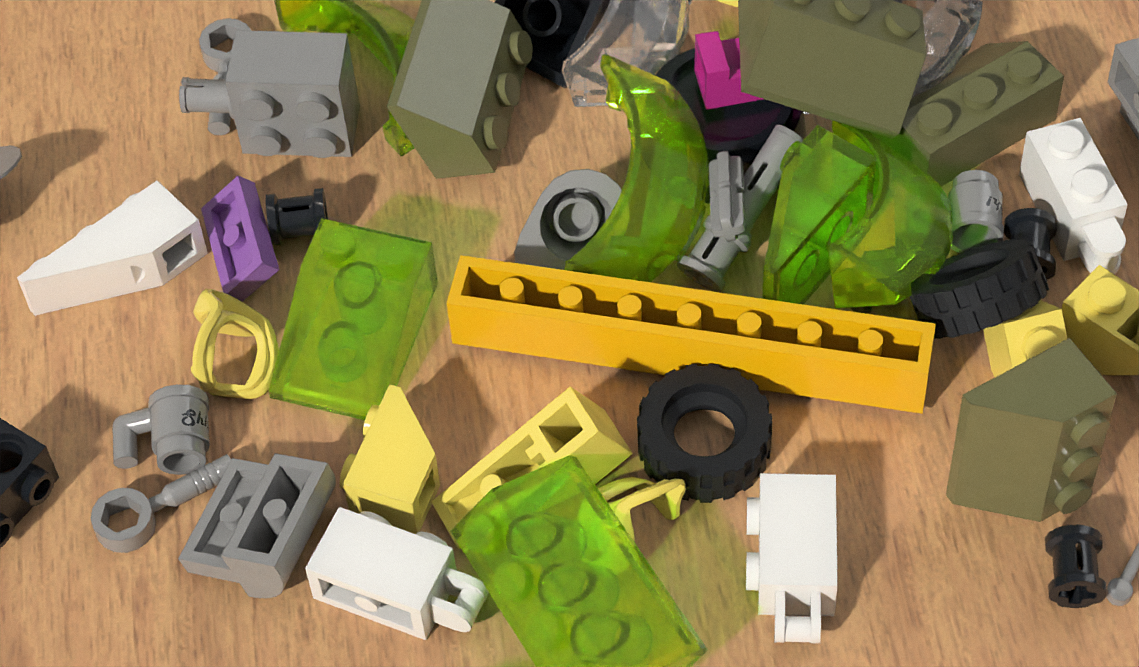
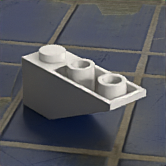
(123, 253)

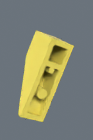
(561, 429)

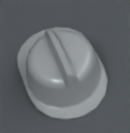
(566, 218)

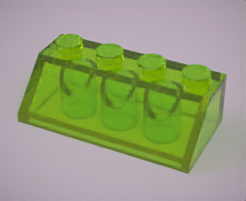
(573, 575)

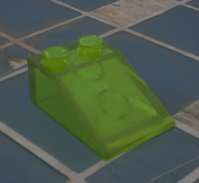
(819, 199)
(353, 318)

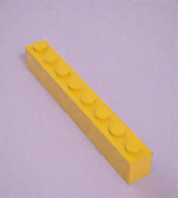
(669, 326)

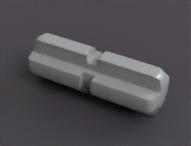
(727, 196)

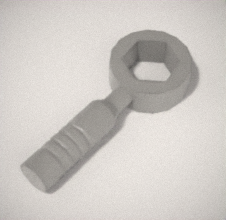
(219, 61)
(171, 495)

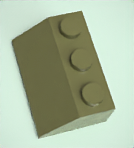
(834, 58)
(460, 84)
(979, 109)
(1032, 437)

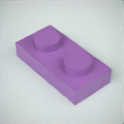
(239, 238)

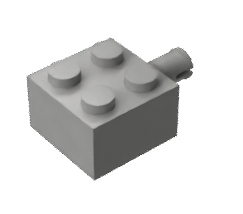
(284, 93)

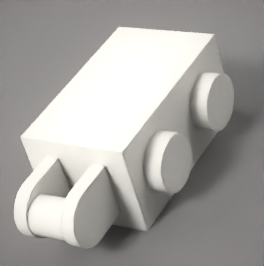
(1076, 187)
(795, 554)
(392, 575)

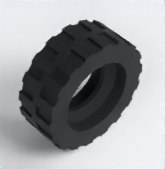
(980, 288)
(714, 390)

